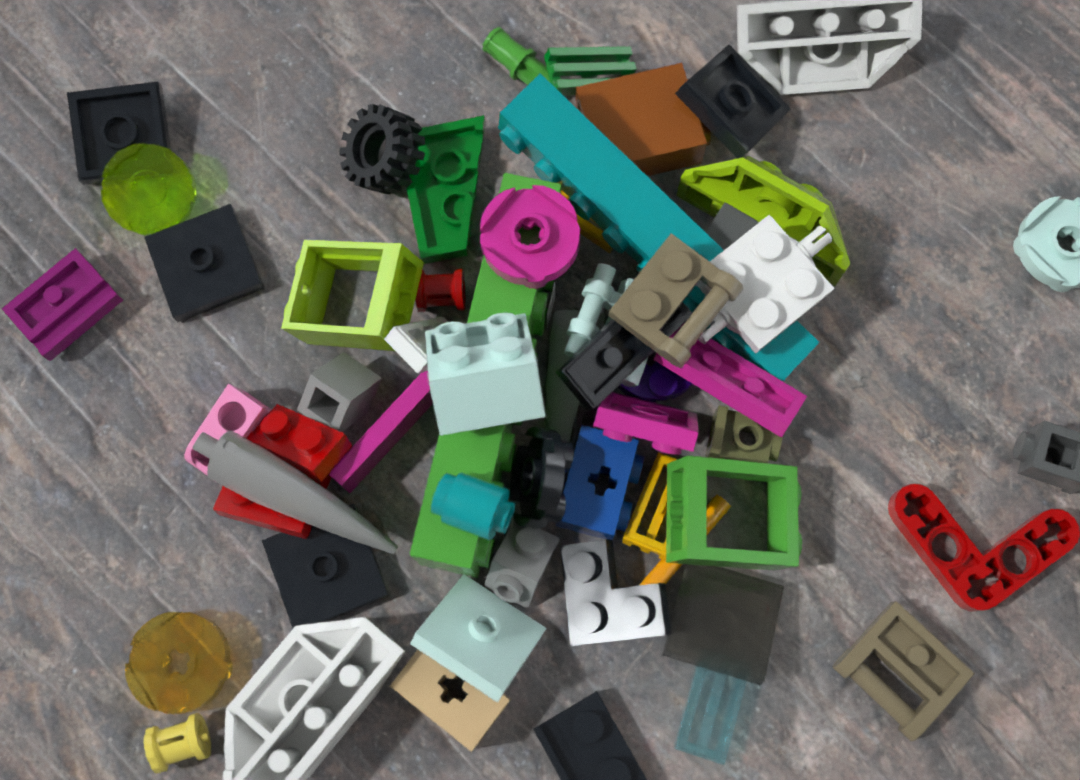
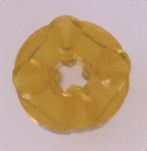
(150, 656)

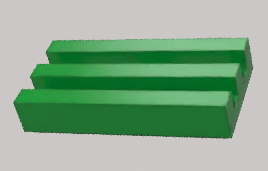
(587, 63)

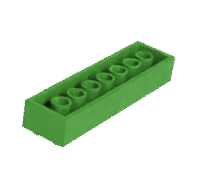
(487, 450)

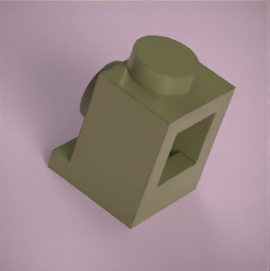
(725, 440)

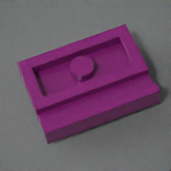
(62, 304)

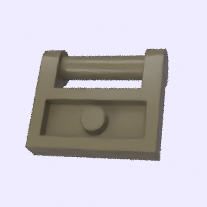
(663, 288)
(913, 656)

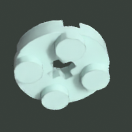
(1039, 245)

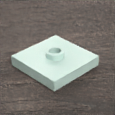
(478, 637)

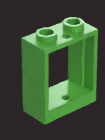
(688, 514)

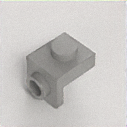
(520, 563)

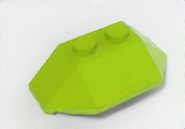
(762, 190)

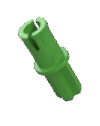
(514, 56)

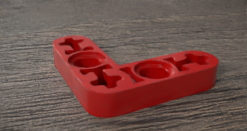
(968, 560)

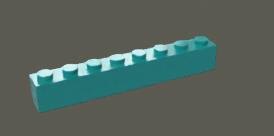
(623, 202)

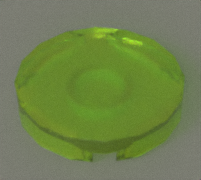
(148, 188)

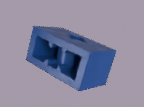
(594, 456)

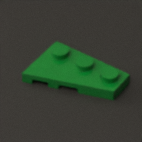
(446, 188)

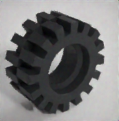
(364, 147)

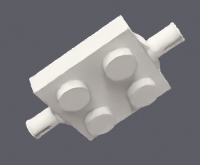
(776, 280)

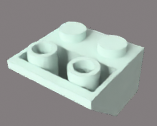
(483, 373)

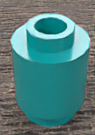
(472, 505)

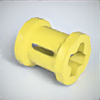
(177, 743)

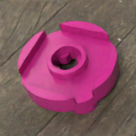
(532, 263)

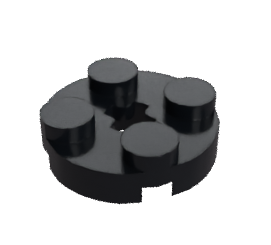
(539, 478)

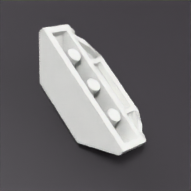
(826, 42)
(306, 699)

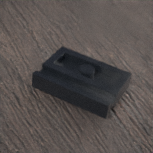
(587, 744)

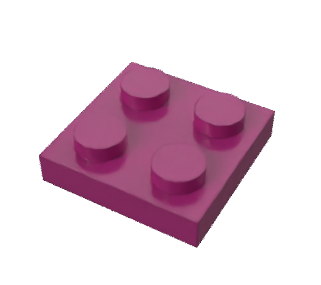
(666, 426)

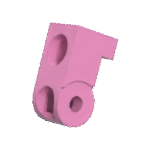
(233, 411)

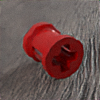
(441, 290)

